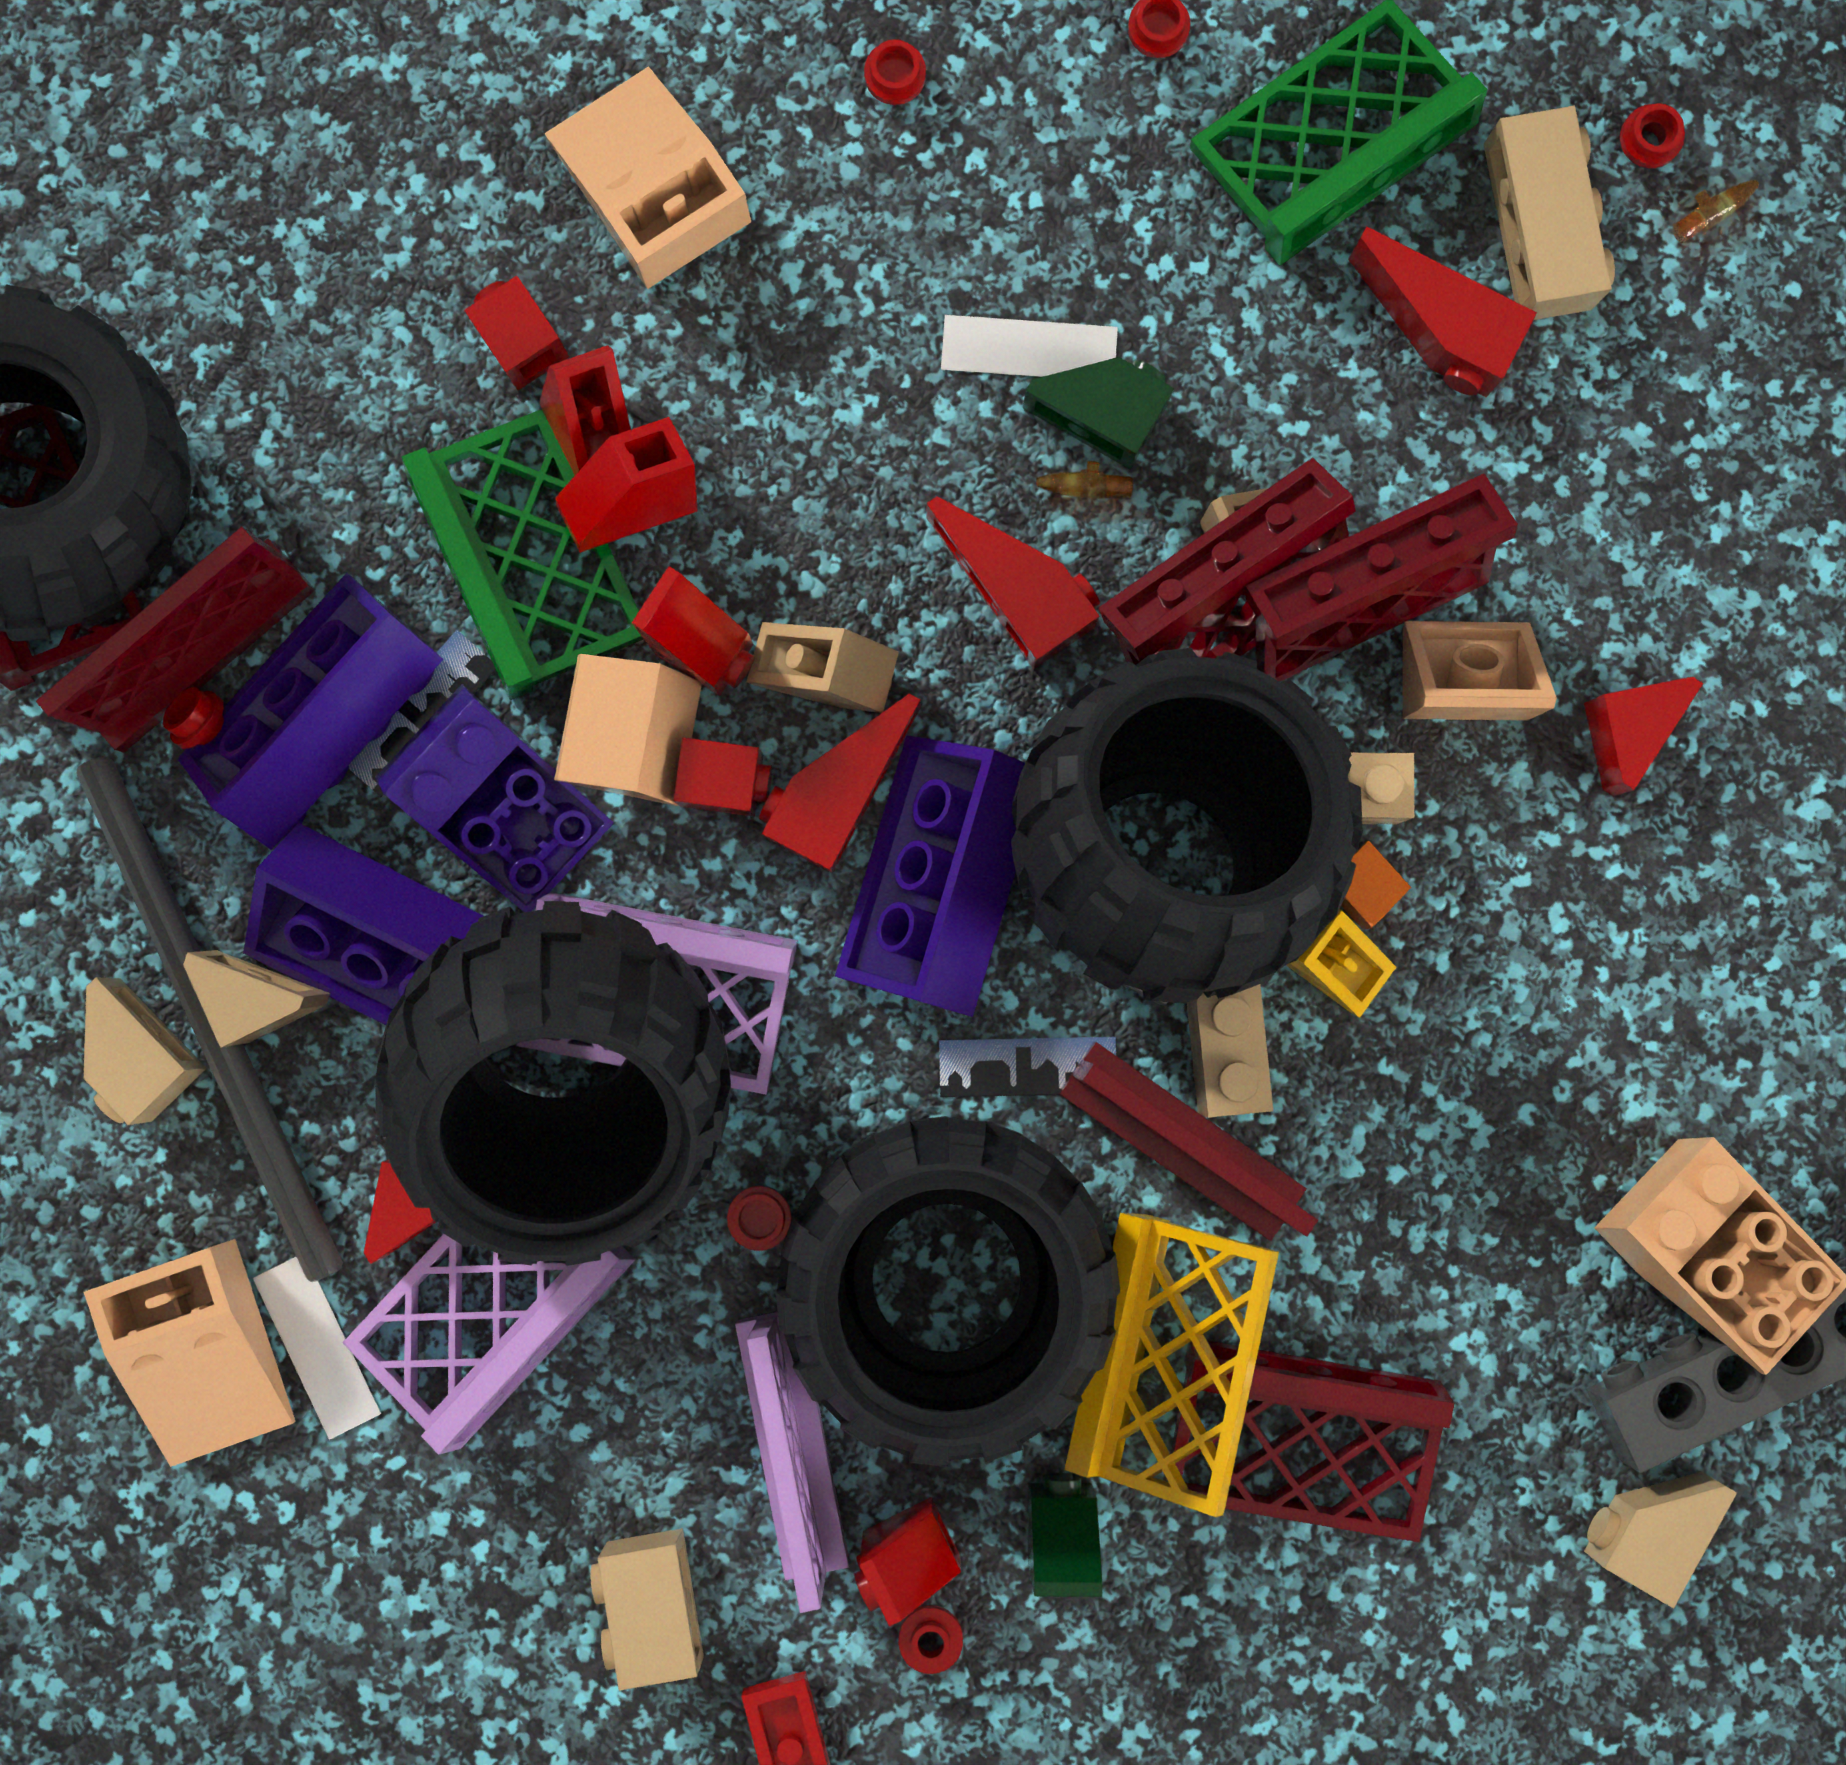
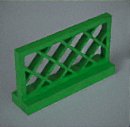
(1380, 157)
(474, 572)

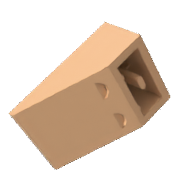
(651, 176)
(1723, 1251)
(192, 1352)

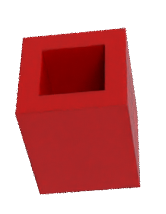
(516, 331)
(721, 777)

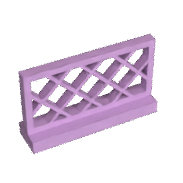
(712, 949)
(513, 1352)
(792, 1461)

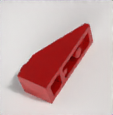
(1447, 317)
(1023, 587)
(694, 634)
(831, 795)

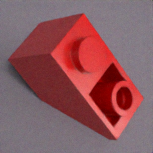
(630, 486)
(906, 1561)

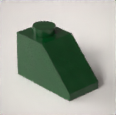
(1103, 405)
(1064, 1537)

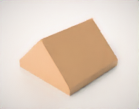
(1473, 671)
(627, 727)

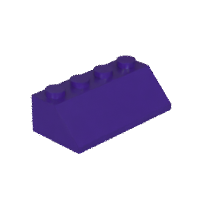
(310, 712)
(936, 876)
(346, 921)

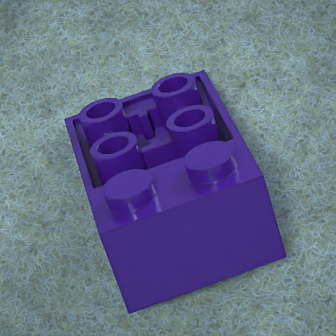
(492, 800)

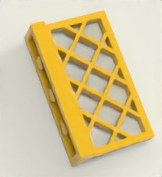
(1112, 1395)

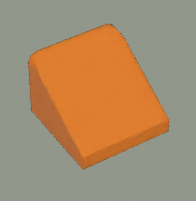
(1373, 887)

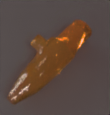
(1713, 209)
(1087, 483)

